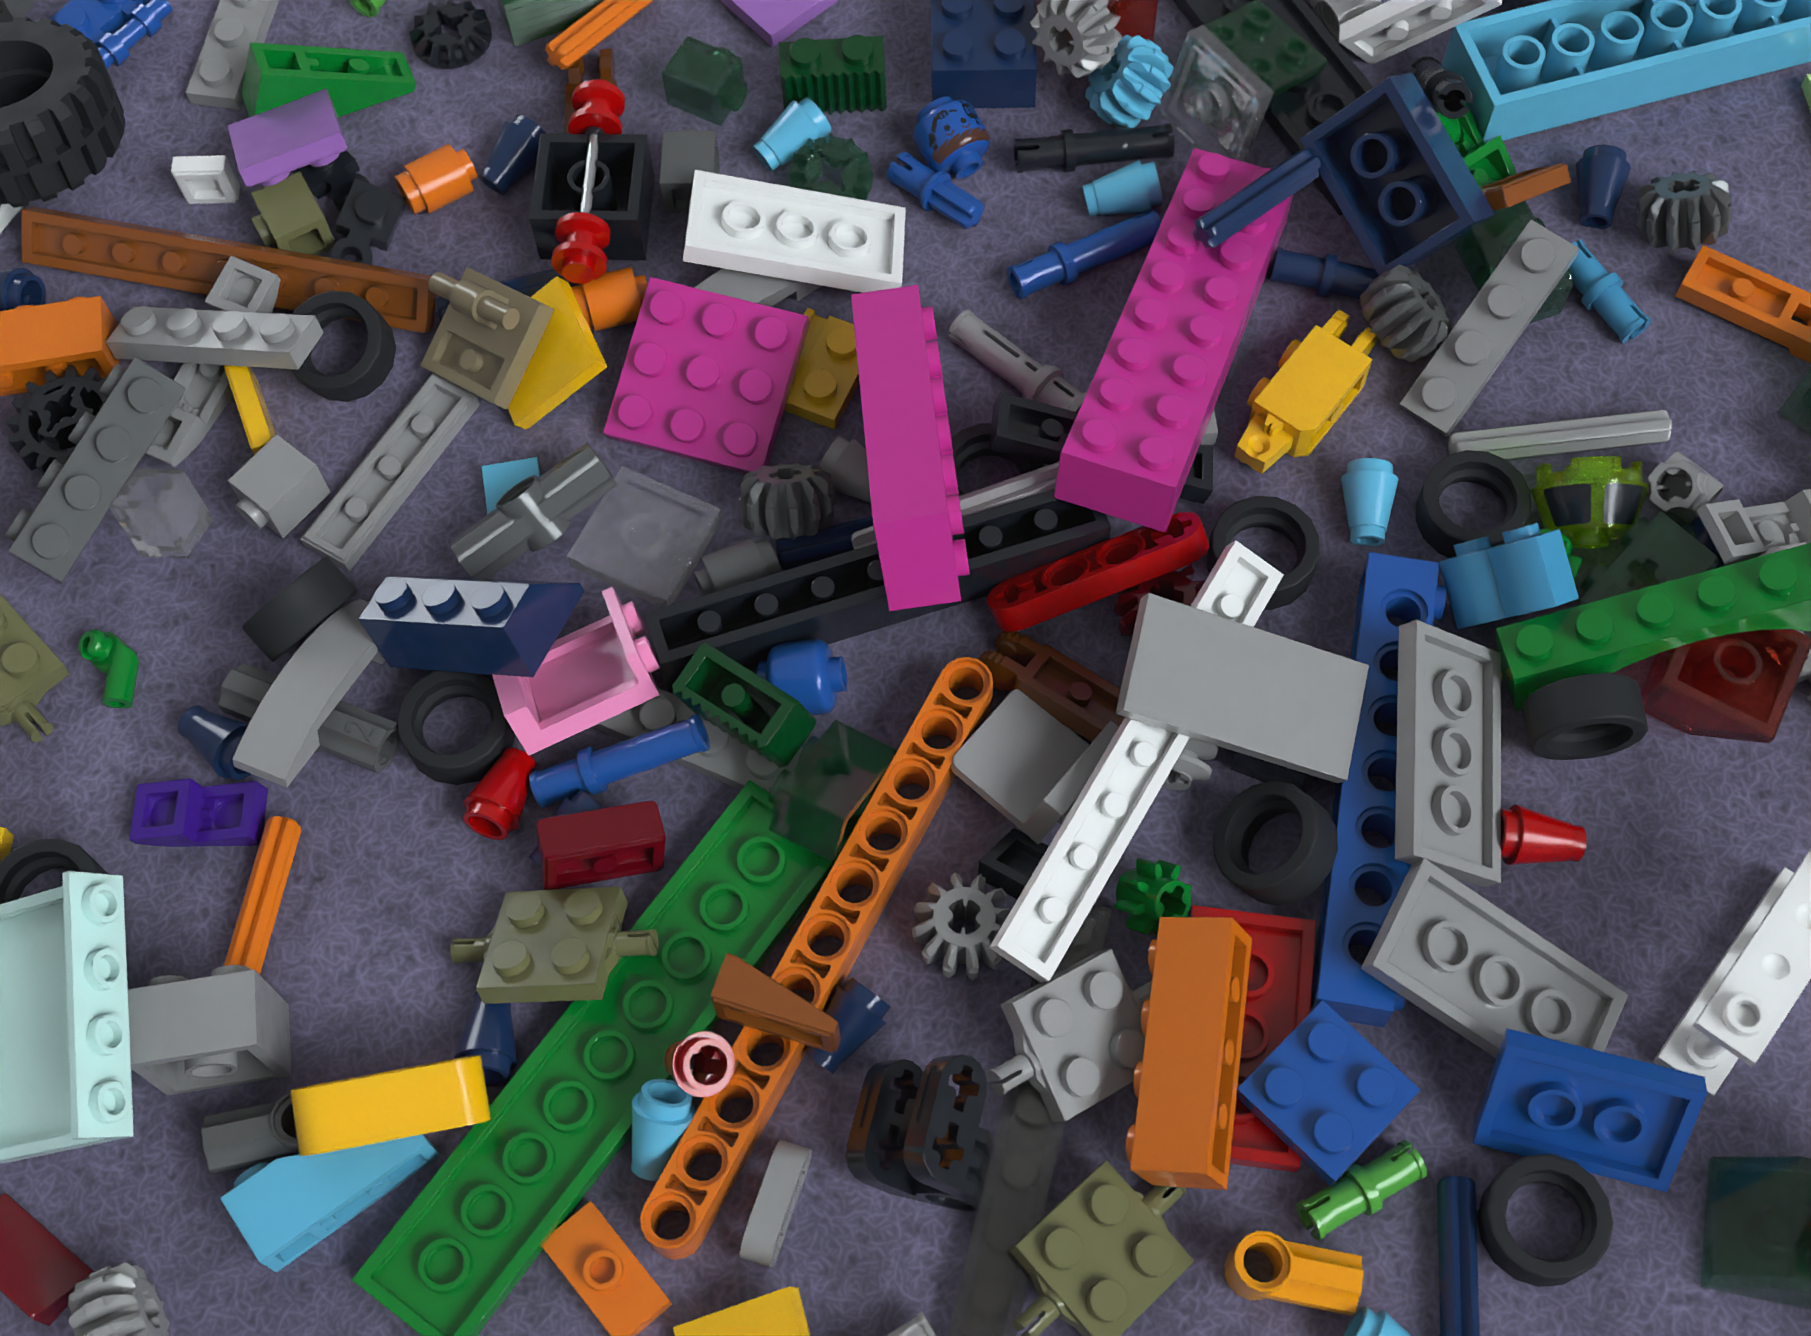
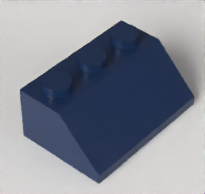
(468, 622)

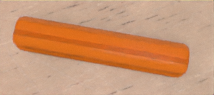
(591, 30)
(264, 893)

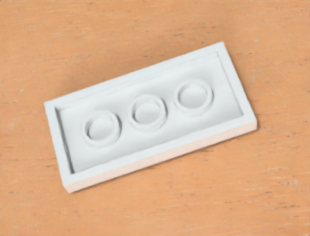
(794, 234)

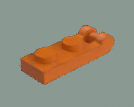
(1750, 299)

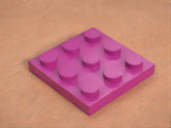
(706, 376)

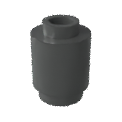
(736, 565)

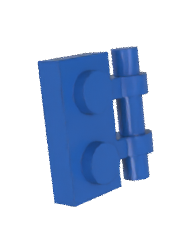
(103, 17)

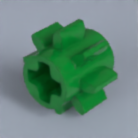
(1152, 893)

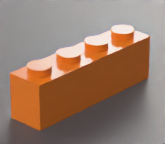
(51, 339)
(1190, 1053)

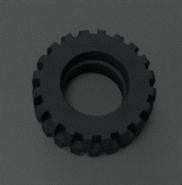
(54, 110)

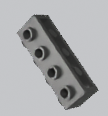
(96, 471)

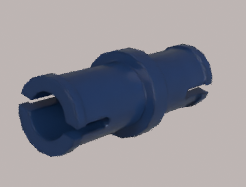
(1321, 274)

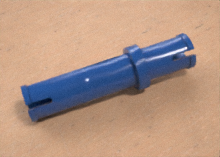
(1065, 262)
(598, 768)

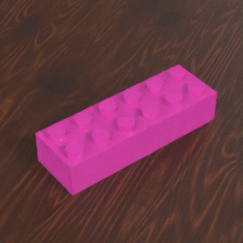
(908, 449)

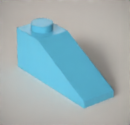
(305, 1198)

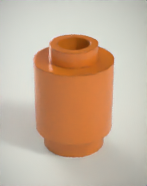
(436, 179)
(611, 299)

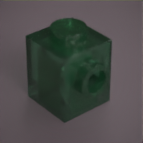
(705, 81)

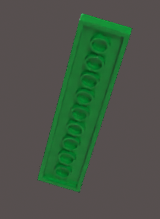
(573, 1096)

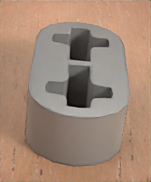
(775, 1203)

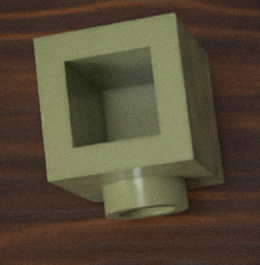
(291, 217)

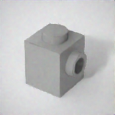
(278, 487)

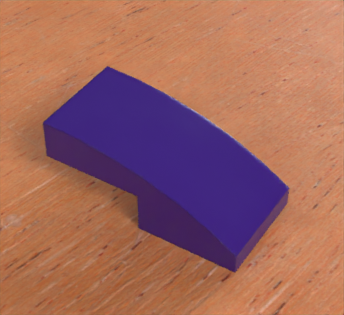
(194, 815)

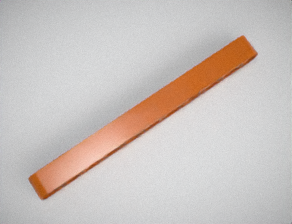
(820, 975)

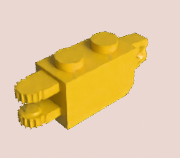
(1306, 394)

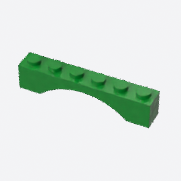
(1632, 626)

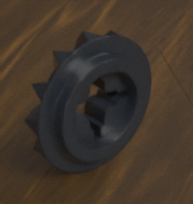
(441, 48)

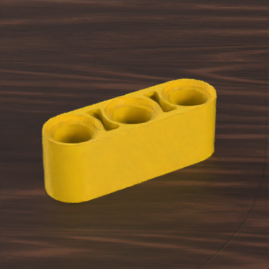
(390, 1105)

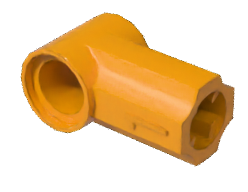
(1300, 1276)

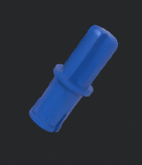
(935, 191)

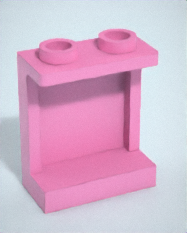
(582, 679)

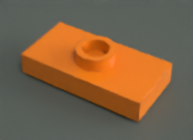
(605, 1273)

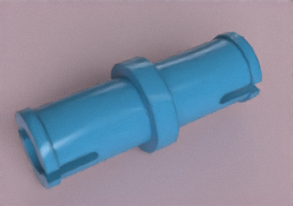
(1605, 295)

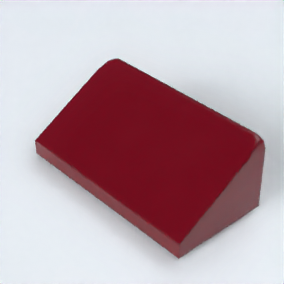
(600, 845)
(35, 1265)

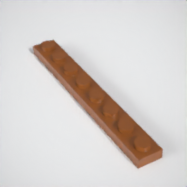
(196, 261)

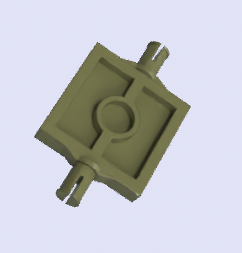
(25, 673)
(553, 945)
(1100, 1256)

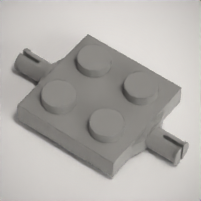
(1075, 1036)

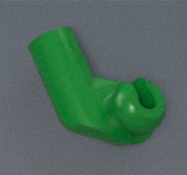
(115, 661)

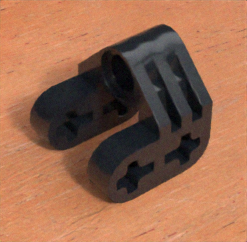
(927, 1135)

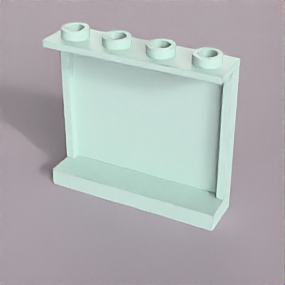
(64, 1019)

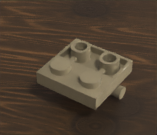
(484, 335)

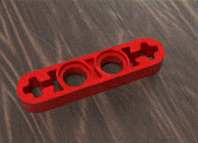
(1097, 572)

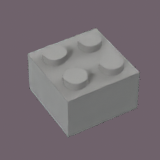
(208, 1031)

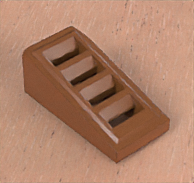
(761, 1003)

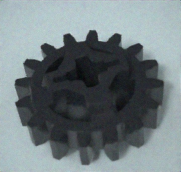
(53, 414)

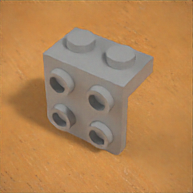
(1029, 764)

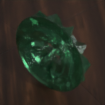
(837, 152)

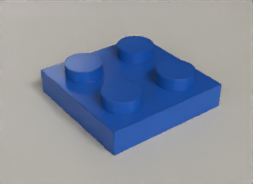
(1327, 1092)

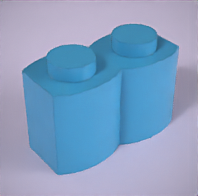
(1508, 578)

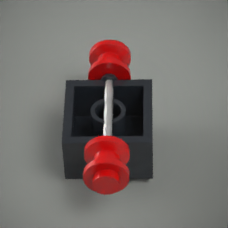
(592, 188)

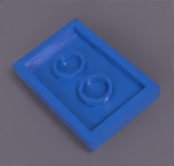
(1589, 1107)

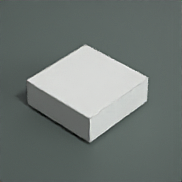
(205, 179)

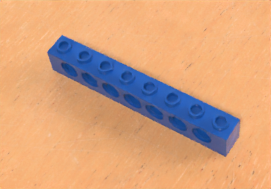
(1386, 589)

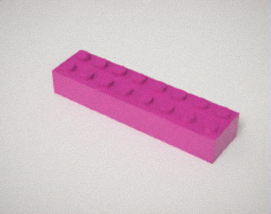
(1169, 353)

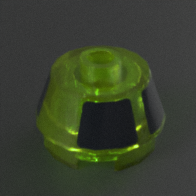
(1590, 499)

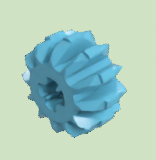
(1130, 82)

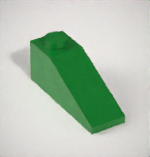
(351, 76)

